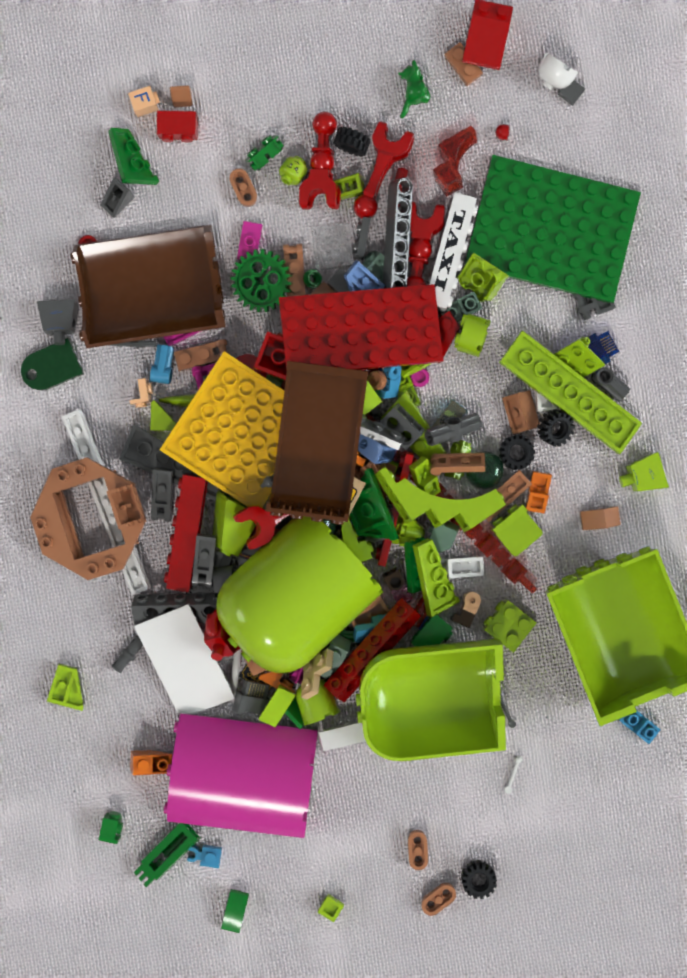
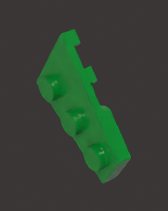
(130, 163)

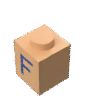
(144, 101)

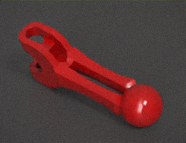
(387, 154)
(264, 523)

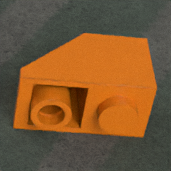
(149, 762)

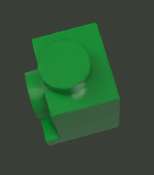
(111, 828)

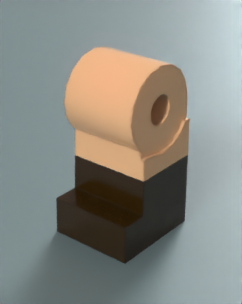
(468, 610)

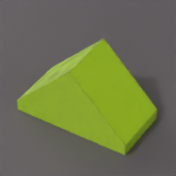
(160, 418)

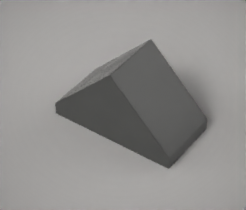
(116, 198)

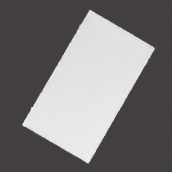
(184, 661)

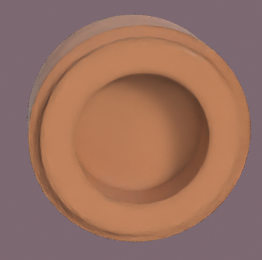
(377, 380)

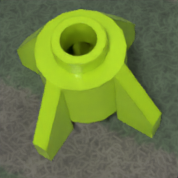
(408, 531)

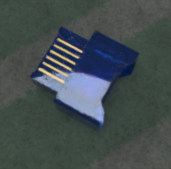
(603, 346)

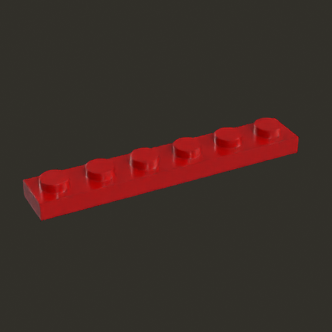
(383, 552)

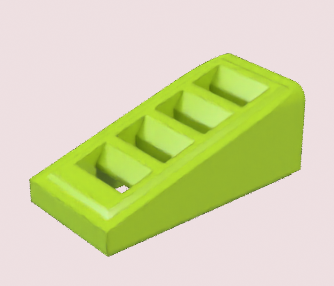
(351, 179)

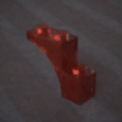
(451, 152)

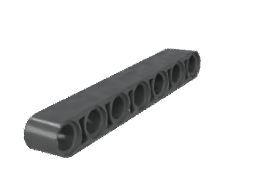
(394, 236)

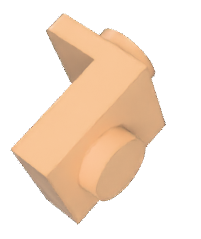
(145, 390)

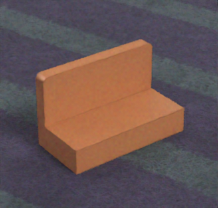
(521, 412)

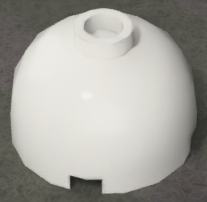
(555, 73)

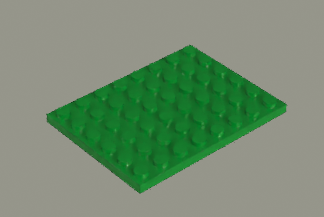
(554, 228)

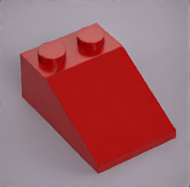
(487, 34)

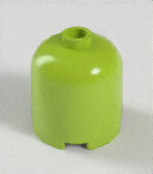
(318, 706)

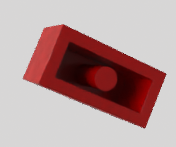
(177, 126)

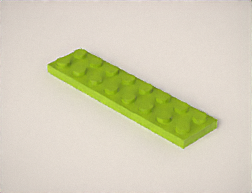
(570, 392)

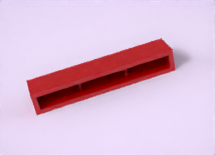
(187, 525)

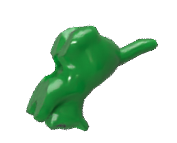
(416, 89)

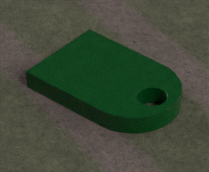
(53, 366)

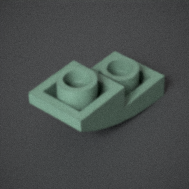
(465, 305)

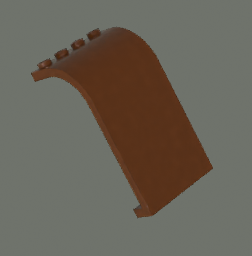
(318, 442)

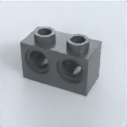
(405, 423)

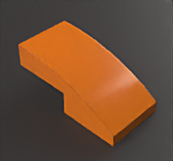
(538, 492)

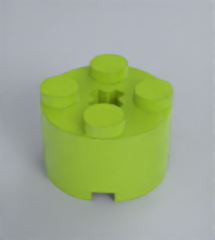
(473, 334)

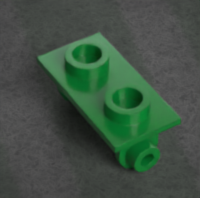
(269, 147)

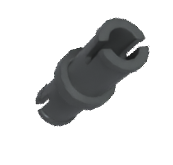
(127, 655)

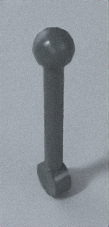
(511, 723)

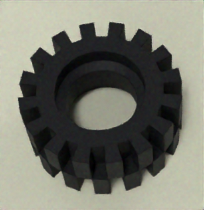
(352, 141)
(564, 431)
(505, 452)
(487, 887)

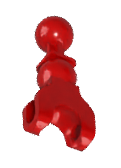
(322, 162)
(420, 247)

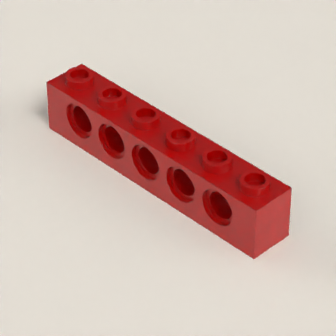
(380, 639)

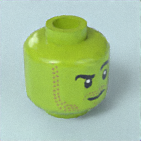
(293, 170)

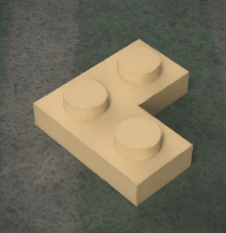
(311, 678)

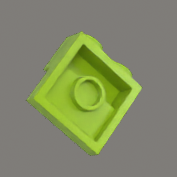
(509, 624)

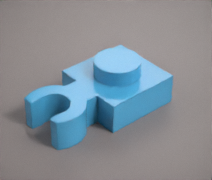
(209, 856)

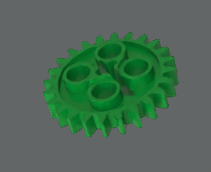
(247, 270)

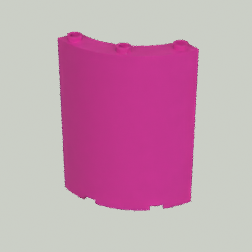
(240, 775)

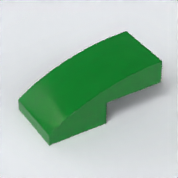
(235, 911)

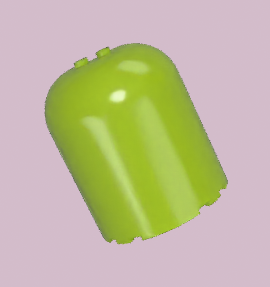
(294, 596)
(434, 701)

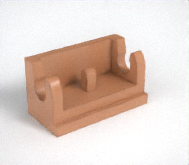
(376, 608)

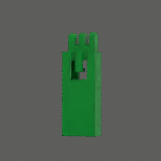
(173, 847)

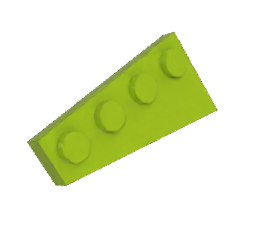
(420, 446)
(435, 586)

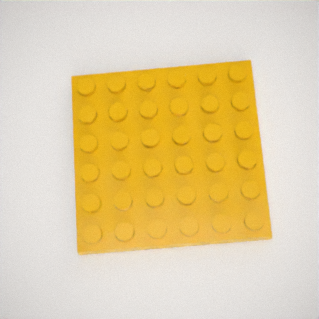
(231, 431)

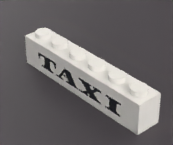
(451, 247)

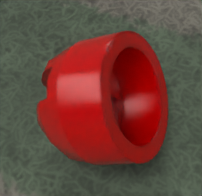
(502, 132)

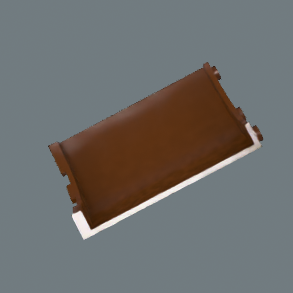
(148, 286)

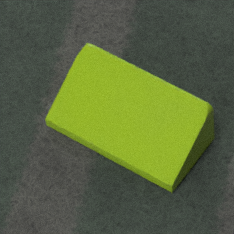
(277, 706)

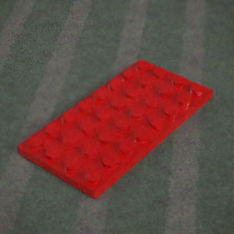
(363, 328)

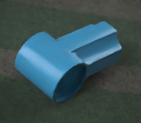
(161, 370)

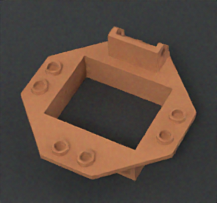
(56, 529)

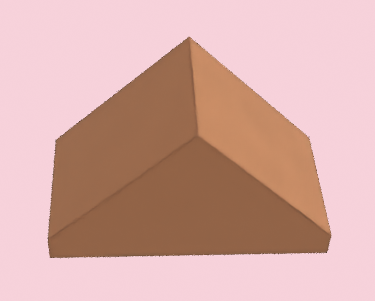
(600, 518)

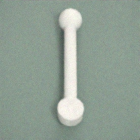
(508, 789)

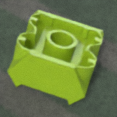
(482, 278)

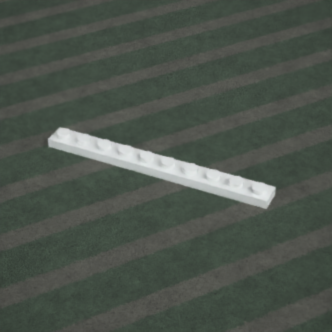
(85, 447)

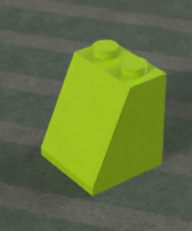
(230, 534)

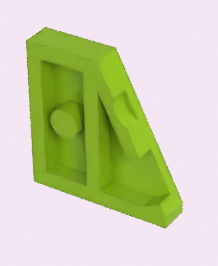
(66, 688)

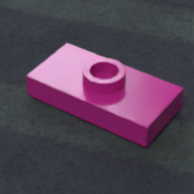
(249, 238)

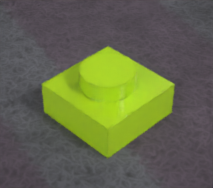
(330, 908)

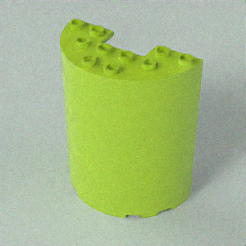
(623, 631)

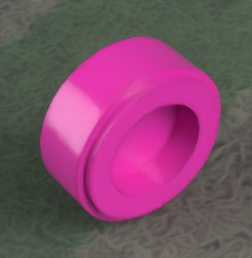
(420, 378)

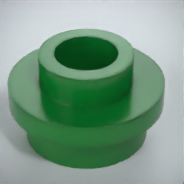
(316, 276)

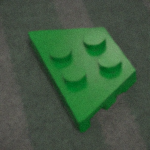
(371, 513)

